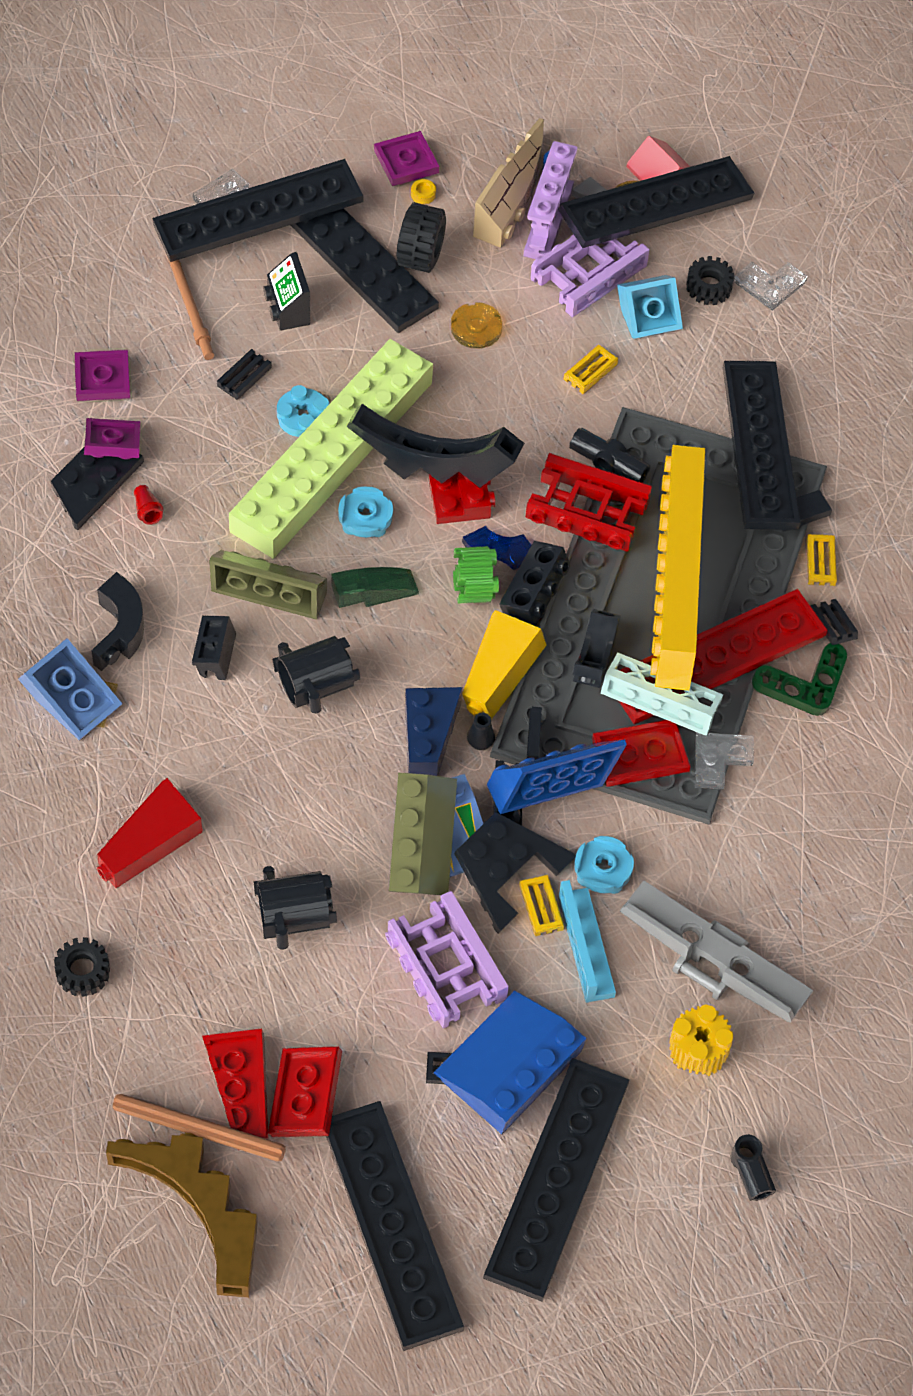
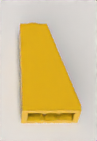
(501, 662)

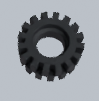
(712, 269)
(82, 951)

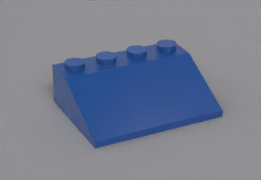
(553, 775)
(510, 1060)

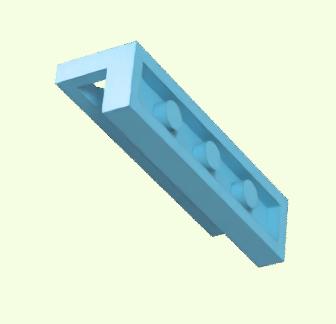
(586, 943)

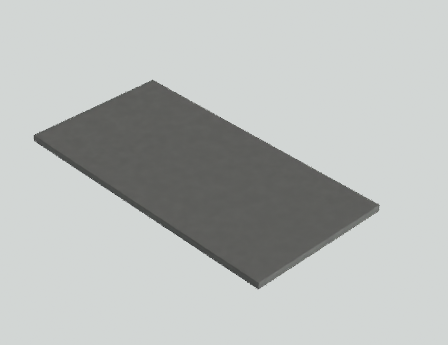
(736, 575)

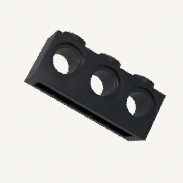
(535, 582)

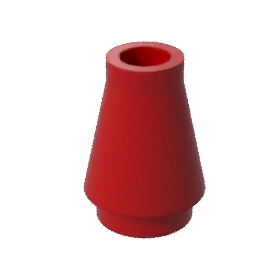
(148, 507)

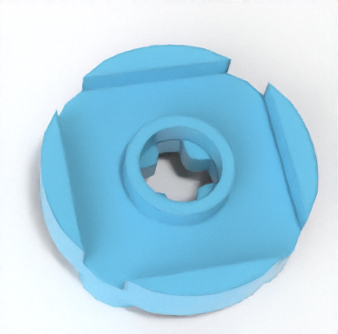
(296, 400)
(365, 525)
(602, 880)

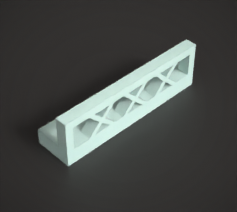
(678, 708)

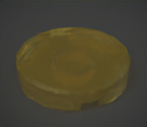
(476, 325)

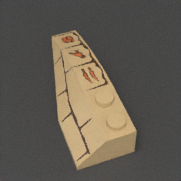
(509, 190)

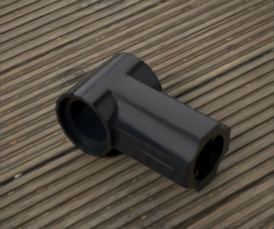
(752, 1169)

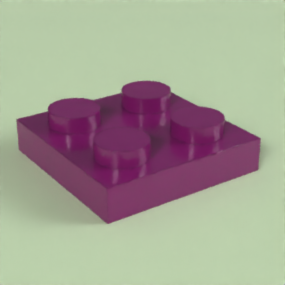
(406, 158)
(102, 375)
(112, 438)

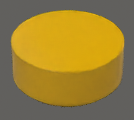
(423, 191)

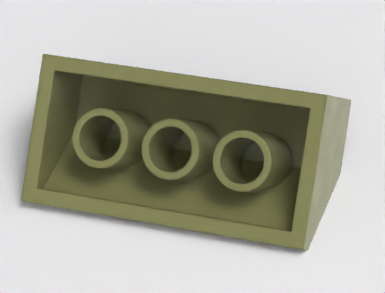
(267, 583)
(423, 834)

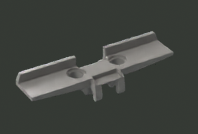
(763, 983)

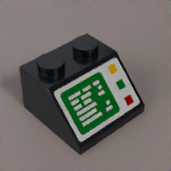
(288, 294)

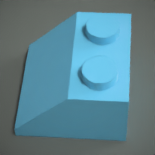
(650, 306)

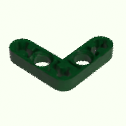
(807, 690)

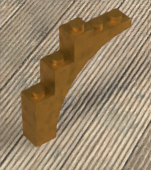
(208, 1195)

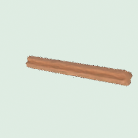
(199, 1127)

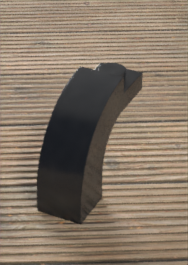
(124, 603)
(597, 648)

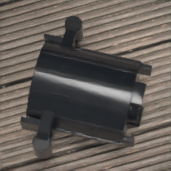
(315, 671)
(294, 904)

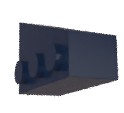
(429, 723)

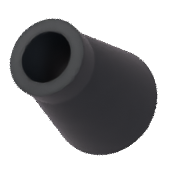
(481, 732)

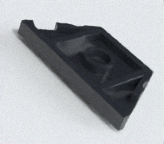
(90, 482)

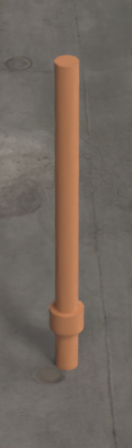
(200, 333)

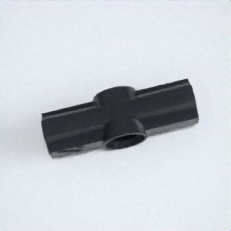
(609, 455)

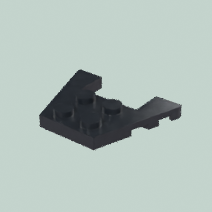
(497, 854)

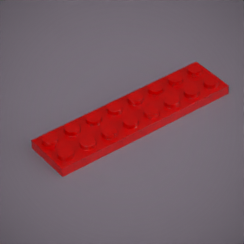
(746, 643)

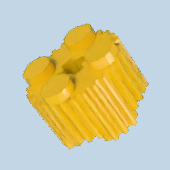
(701, 1040)

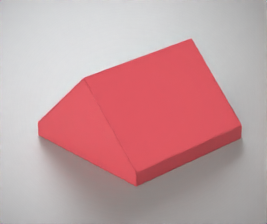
(654, 159)

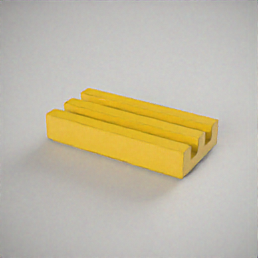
(584, 386)
(821, 577)
(547, 926)

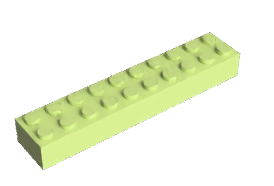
(327, 450)

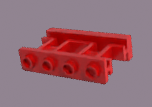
(594, 485)

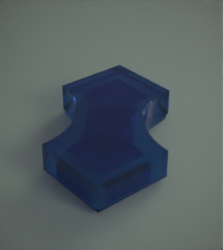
(508, 549)

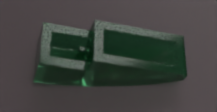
(372, 585)

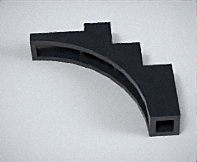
(408, 450)

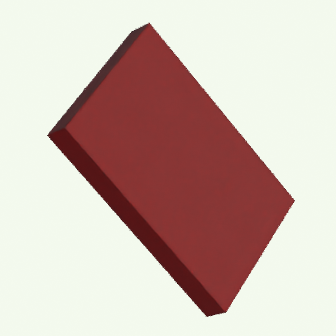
(650, 752)
(305, 1092)

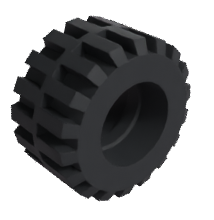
(421, 237)

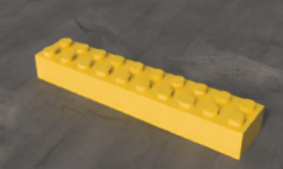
(678, 568)

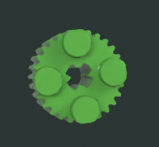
(475, 574)

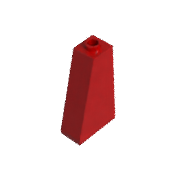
(150, 834)

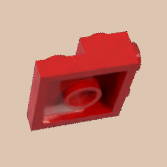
(460, 499)

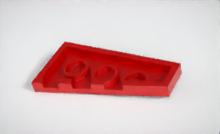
(241, 1078)

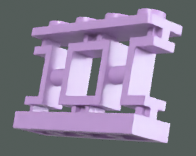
(552, 190)
(597, 281)
(467, 949)

